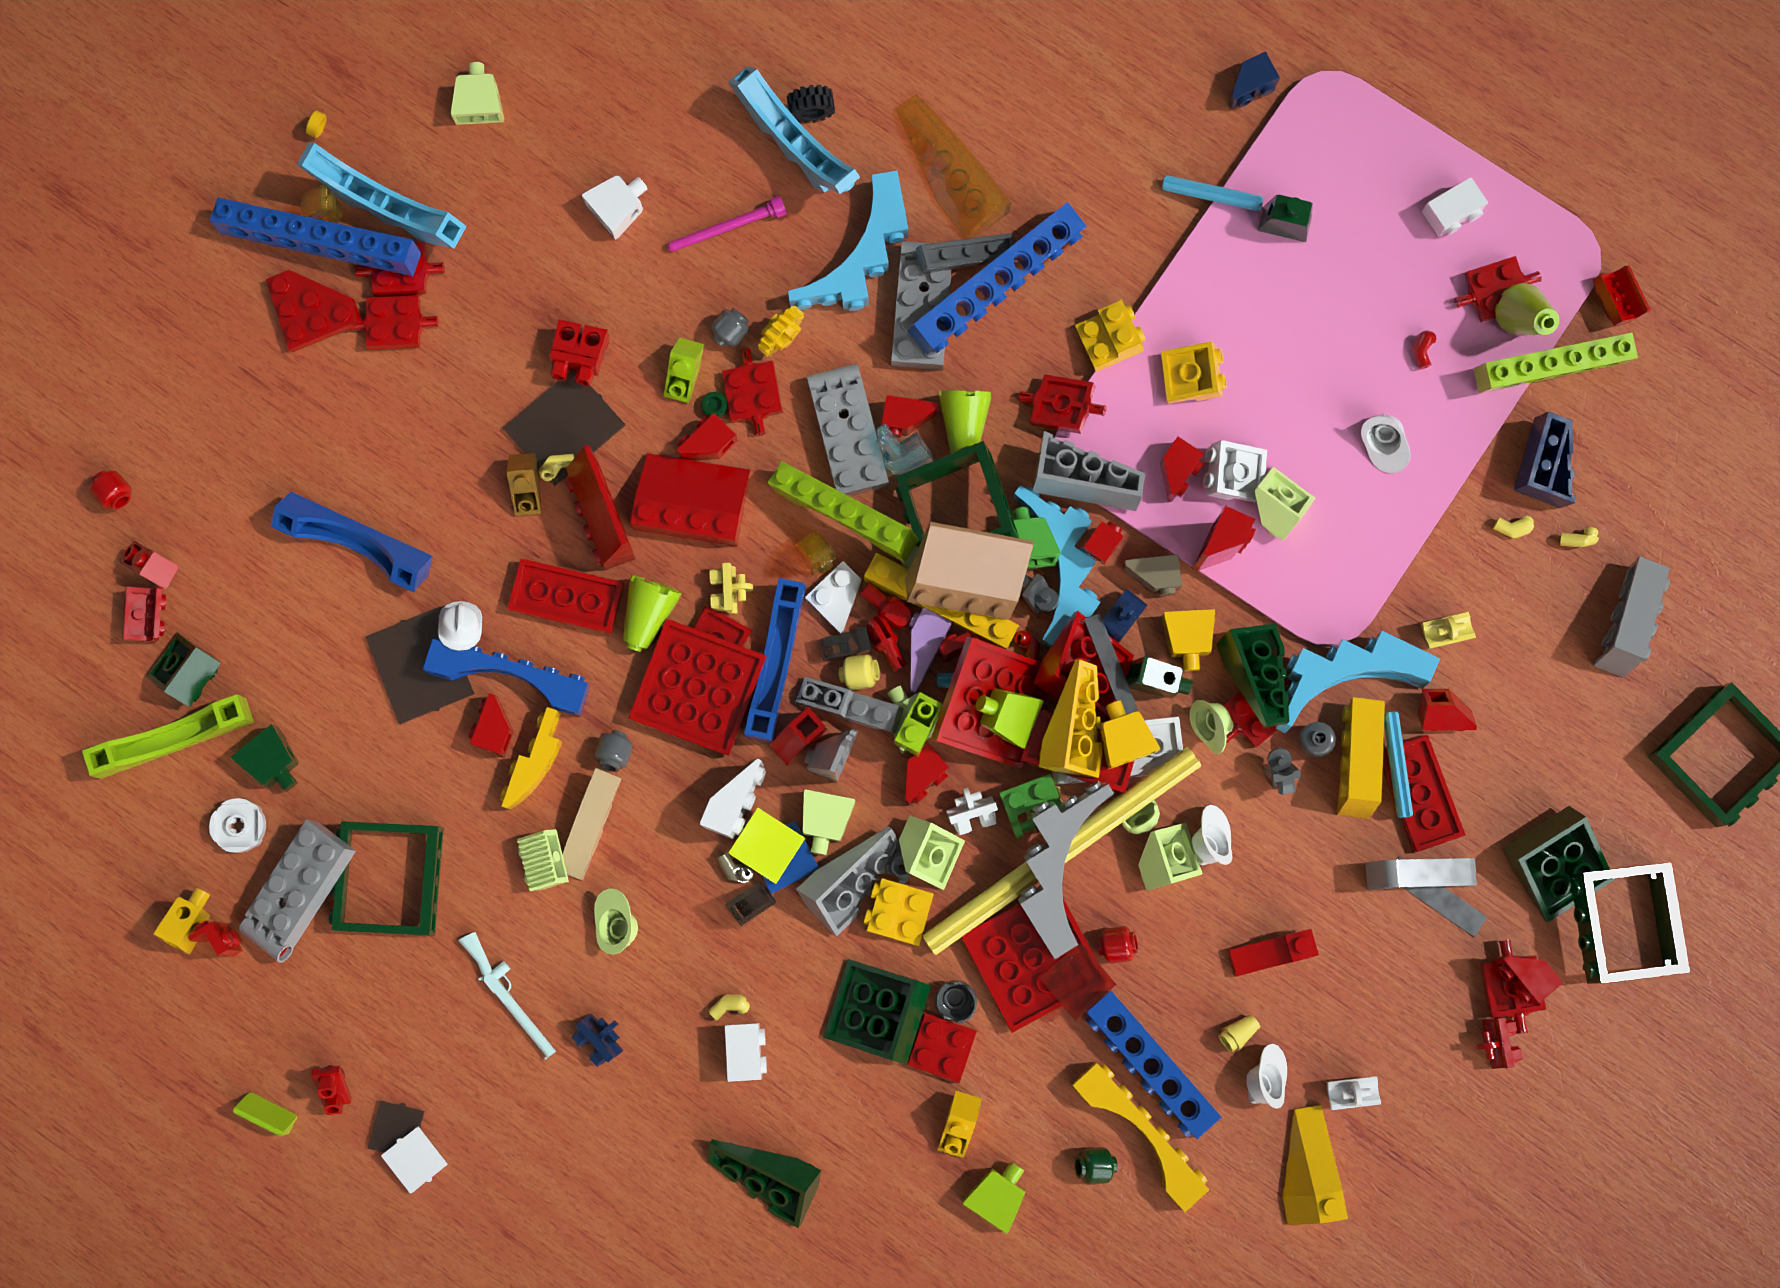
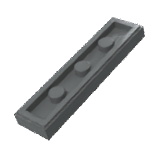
(962, 252)

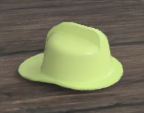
(1211, 724)
(614, 921)

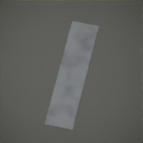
(1110, 663)
(1451, 907)

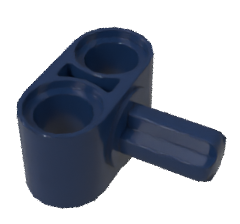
(1123, 615)

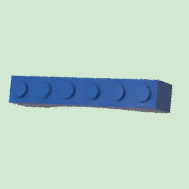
(307, 519)
(778, 649)
(563, 692)

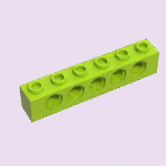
(1555, 363)

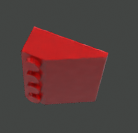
(690, 499)
(599, 510)

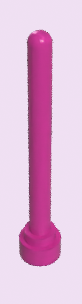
(773, 208)

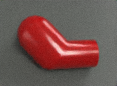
(1420, 348)
(1028, 644)

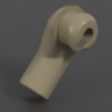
(734, 871)

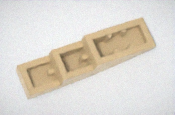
(589, 823)

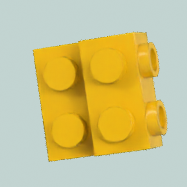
(1111, 336)
(1193, 372)
(898, 911)

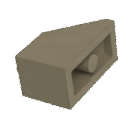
(1156, 573)

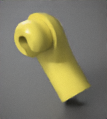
(1515, 529)

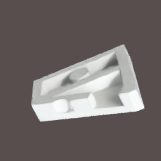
(836, 596)

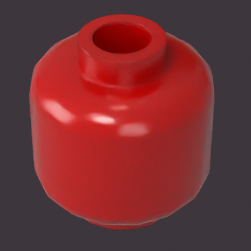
(110, 490)
(1117, 944)

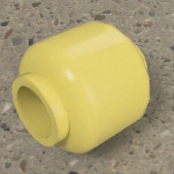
(859, 672)

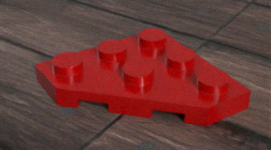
(309, 309)

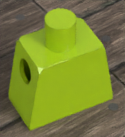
(1009, 715)
(997, 1197)

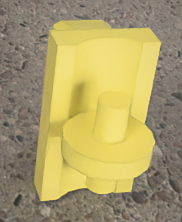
(727, 577)
(1448, 630)

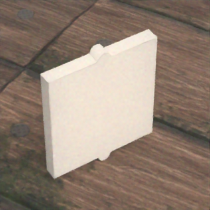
(414, 1159)

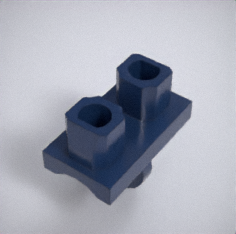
(600, 1036)

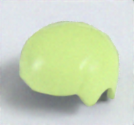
(1143, 820)

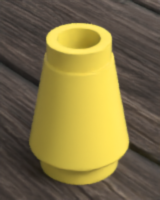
(1238, 1033)

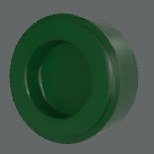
(714, 403)

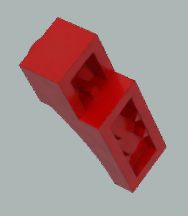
(1273, 952)

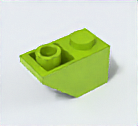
(683, 369)
(918, 724)

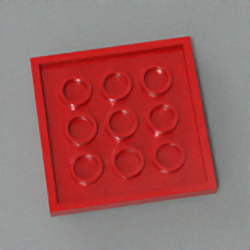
(978, 673)
(697, 687)
(1012, 960)

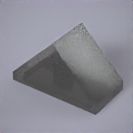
(750, 904)

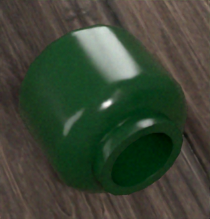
(1095, 1166)

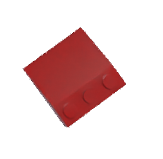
(1072, 645)

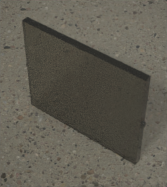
(564, 422)
(400, 659)

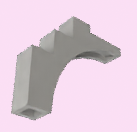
(1047, 862)

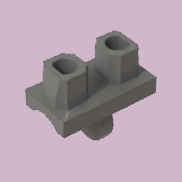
(1038, 594)
(1281, 771)

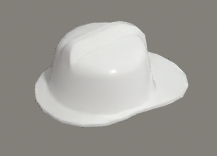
(1386, 443)
(460, 625)
(1213, 839)
(1268, 1079)

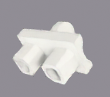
(969, 807)
(1353, 1093)

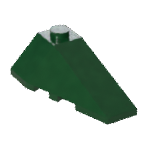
(1256, 666)
(777, 1179)

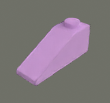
(926, 637)

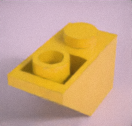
(959, 1124)

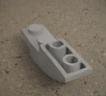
(849, 705)

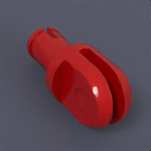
(890, 607)
(885, 641)

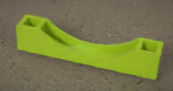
(868, 523)
(141, 748)

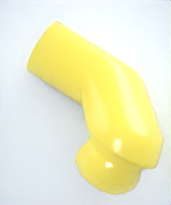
(553, 465)
(1579, 540)
(729, 1002)

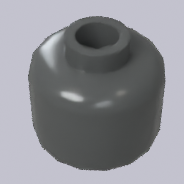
(730, 327)
(1325, 740)
(613, 751)

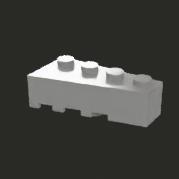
(1085, 476)
(1634, 617)

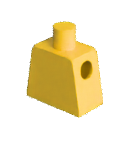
(1189, 635)
(1126, 736)
(176, 925)

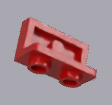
(1621, 296)
(142, 614)
(952, 646)
(221, 937)

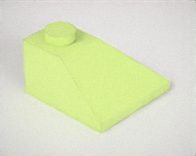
(1281, 503)
(929, 851)
(1168, 857)

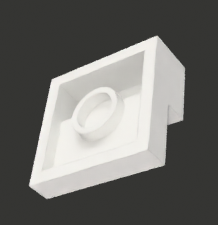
(1234, 470)

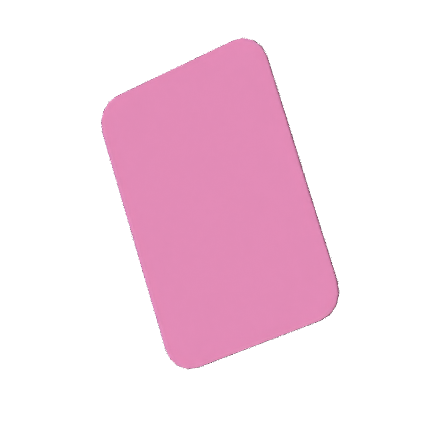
(1325, 341)

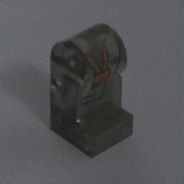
(845, 645)

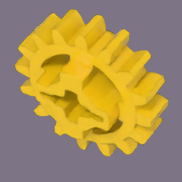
(781, 331)

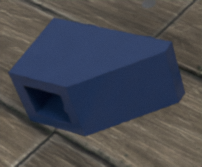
(1255, 78)

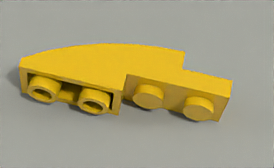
(529, 772)

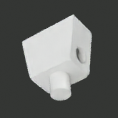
(615, 203)

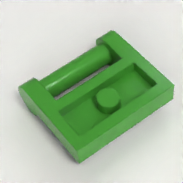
(1025, 797)

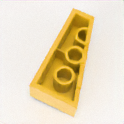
(1361, 758)

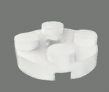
(227, 814)

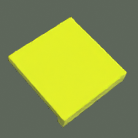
(766, 845)

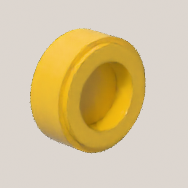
(316, 124)

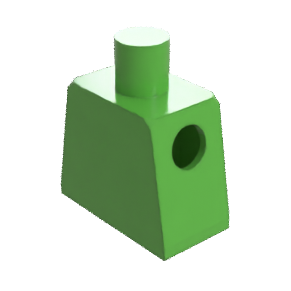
(1045, 549)

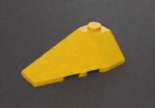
(1071, 737)
(1312, 1179)

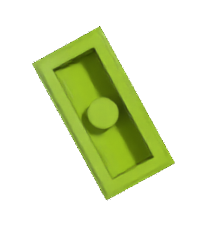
(265, 1114)

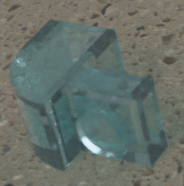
(904, 455)

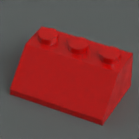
(1226, 537)

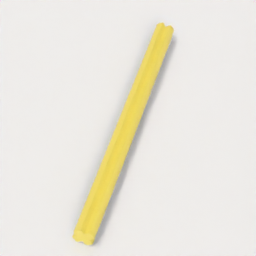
(1090, 831)

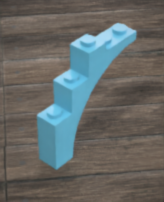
(796, 143)
(391, 208)
(870, 256)
(1072, 564)
(1382, 658)

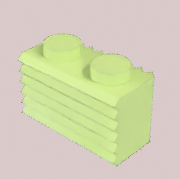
(542, 860)

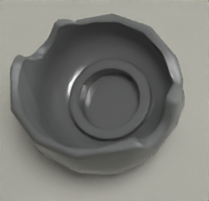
(956, 1001)

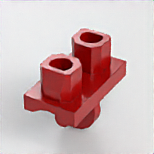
(1497, 1043)
(332, 1088)

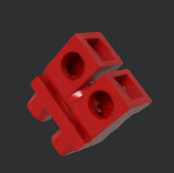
(578, 351)

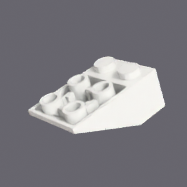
(728, 806)

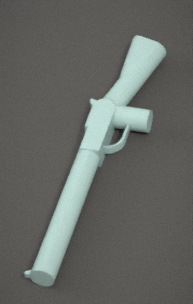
(491, 978)

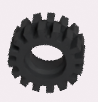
(811, 103)

